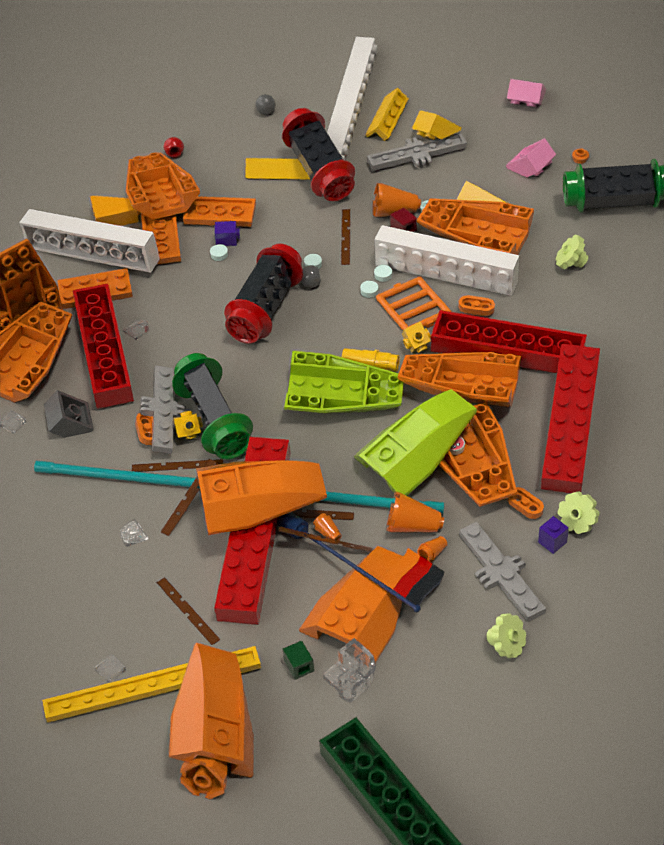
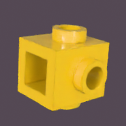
(413, 332)
(180, 425)

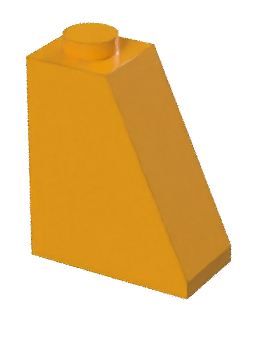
(114, 210)

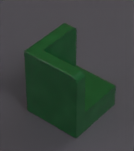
(298, 660)

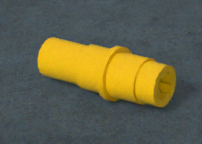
(374, 358)

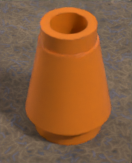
(326, 527)
(432, 548)

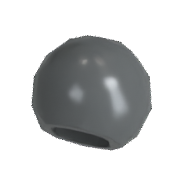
(265, 104)
(311, 276)

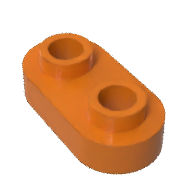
(476, 305)
(144, 428)
(527, 503)

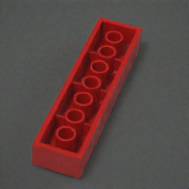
(470, 334)
(102, 346)
(570, 419)

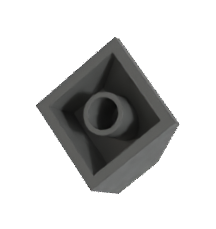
(67, 415)

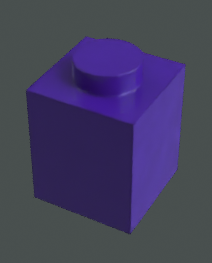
(226, 233)
(553, 535)

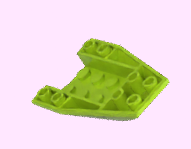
(339, 385)
(417, 441)

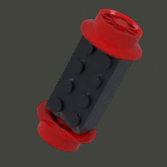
(328, 171)
(251, 311)

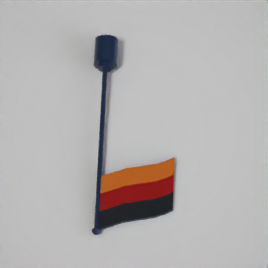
(407, 579)

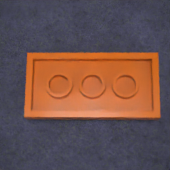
(221, 209)
(166, 237)
(117, 280)

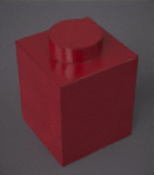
(403, 220)

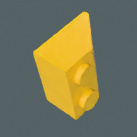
(434, 126)

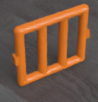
(427, 290)

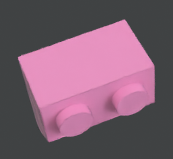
(526, 92)
(532, 159)

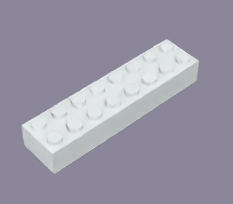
(90, 240)
(447, 260)

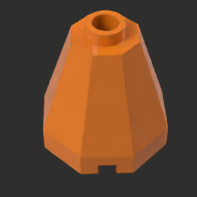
(204, 776)

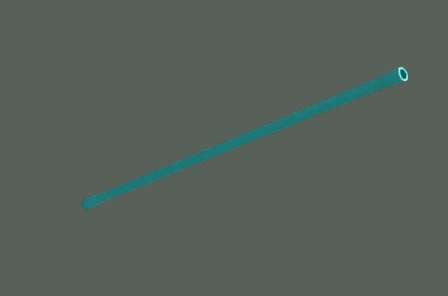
(51, 467)

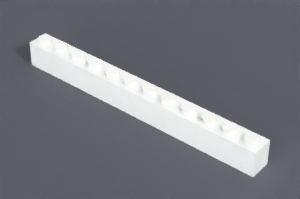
(351, 93)

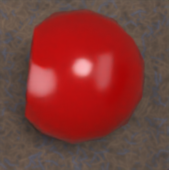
(173, 147)

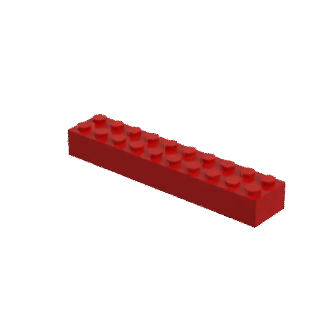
(249, 551)

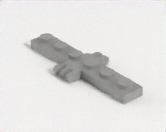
(416, 152)
(162, 409)
(502, 572)

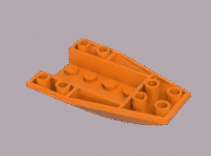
(159, 186)
(479, 223)
(24, 283)
(29, 349)
(473, 376)
(484, 465)
(256, 491)
(213, 712)

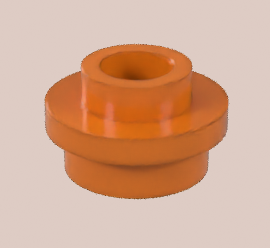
(580, 155)

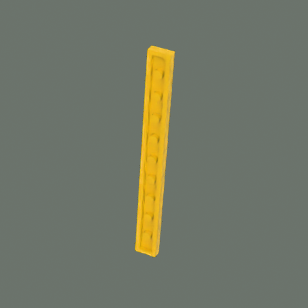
(131, 689)

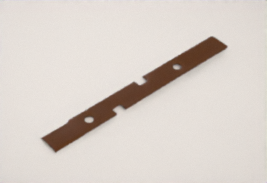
(345, 254)
(172, 465)
(183, 505)
(315, 513)
(333, 541)
(194, 618)

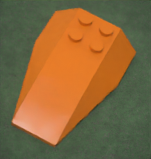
(358, 606)

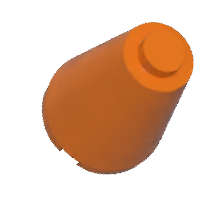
(391, 199)
(412, 516)

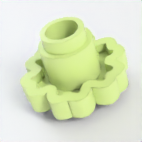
(572, 253)
(578, 512)
(507, 635)

